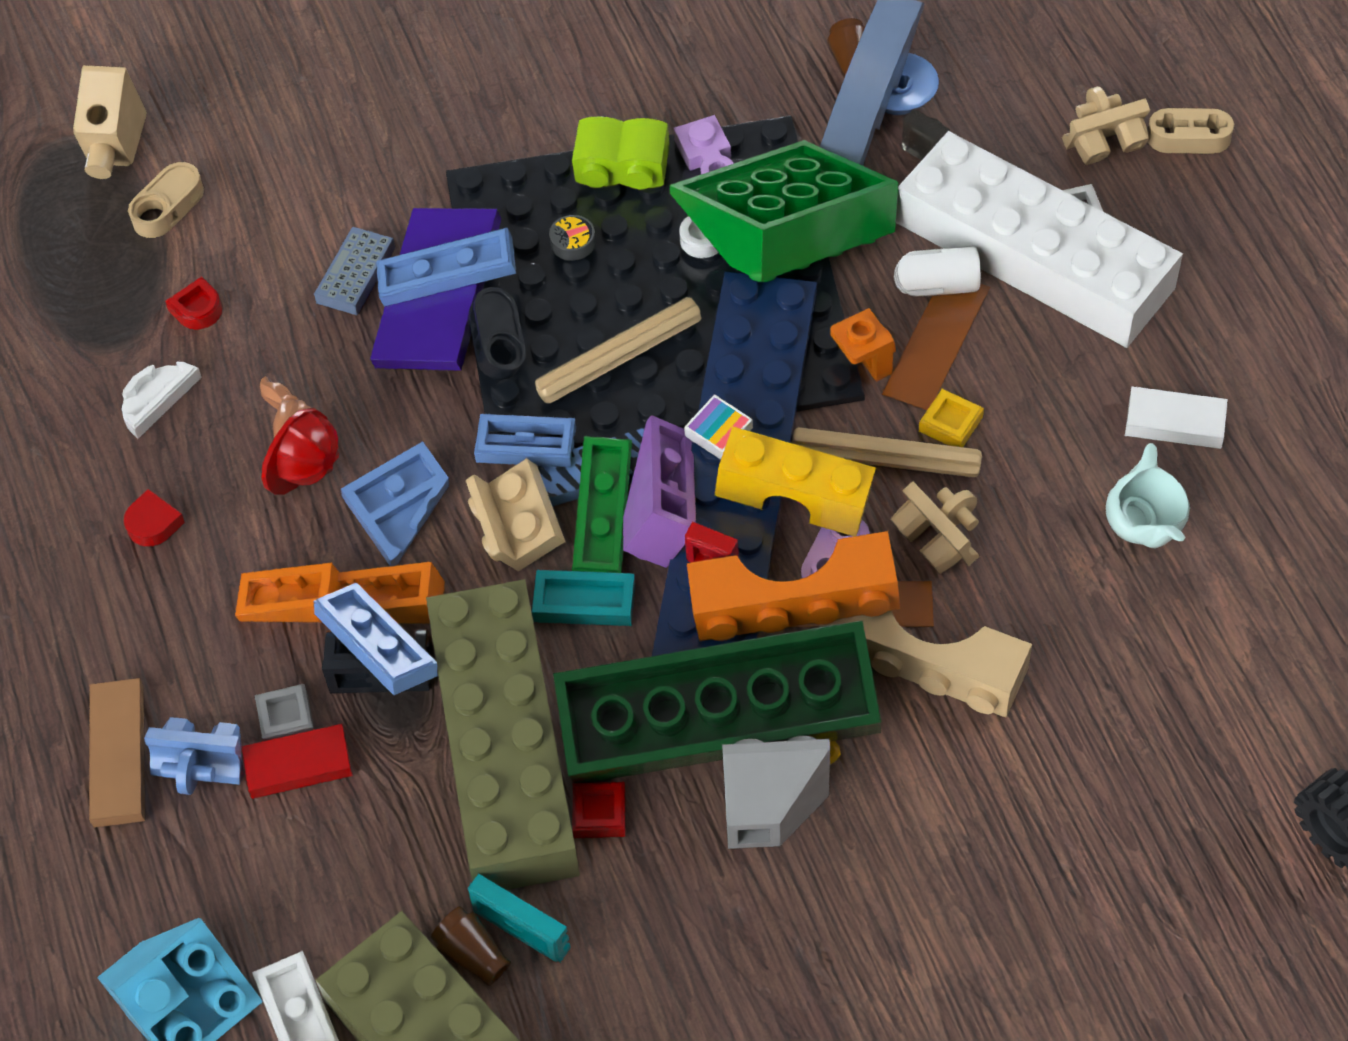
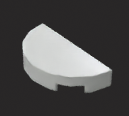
(154, 393)

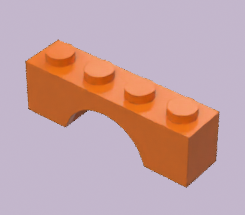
(852, 583)

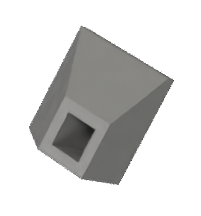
(773, 788)

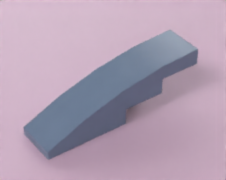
(871, 78)

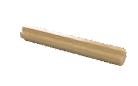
(618, 350)
(892, 452)

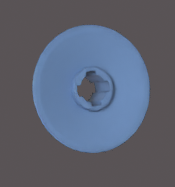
(915, 88)

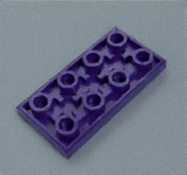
(433, 328)

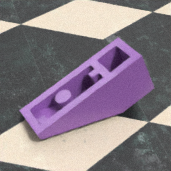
(660, 494)

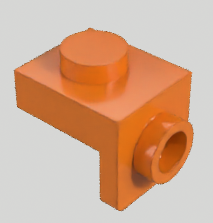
(866, 341)

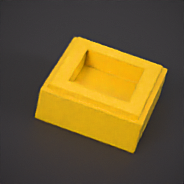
(951, 419)

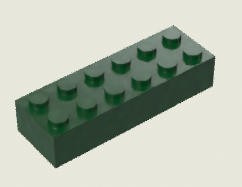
(693, 701)

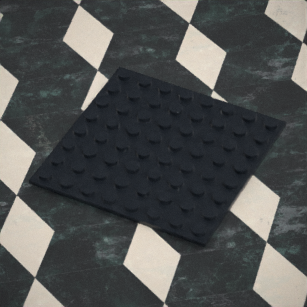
(623, 281)

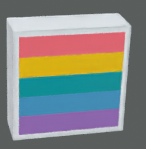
(713, 425)

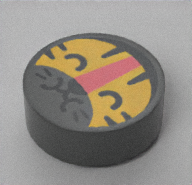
(572, 237)

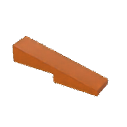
(291, 591)

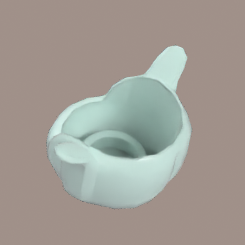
(1148, 504)

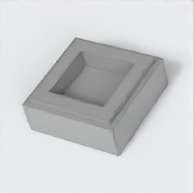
(284, 712)

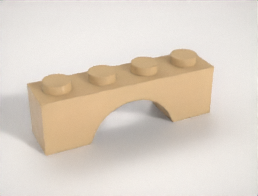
(977, 670)

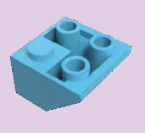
(180, 986)

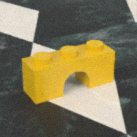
(764, 467)

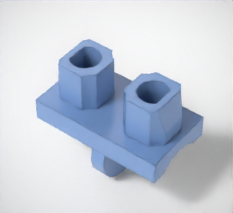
(195, 756)

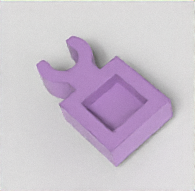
(703, 144)

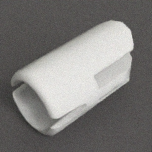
(938, 272)

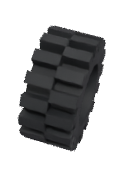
(1325, 814)

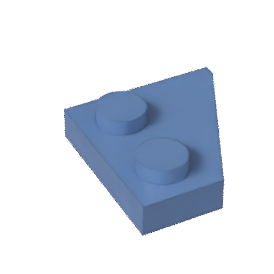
(397, 499)

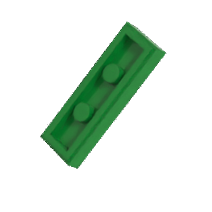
(602, 505)

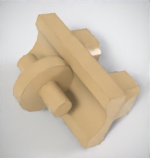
(1104, 118)
(950, 543)

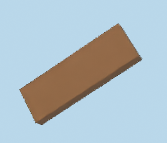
(116, 753)

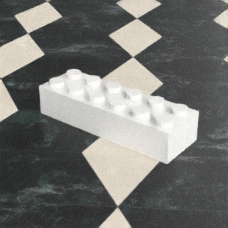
(1039, 238)

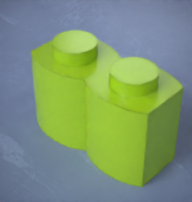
(621, 152)

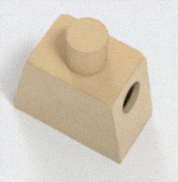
(108, 119)

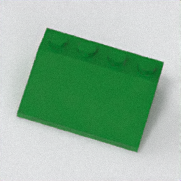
(788, 208)

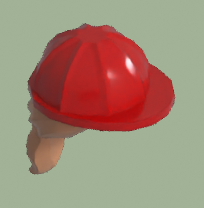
(302, 444)

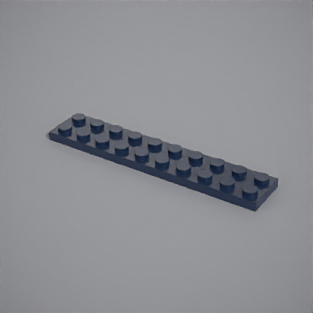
(759, 370)

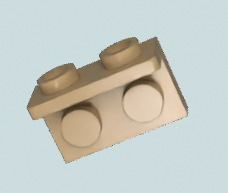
(515, 515)

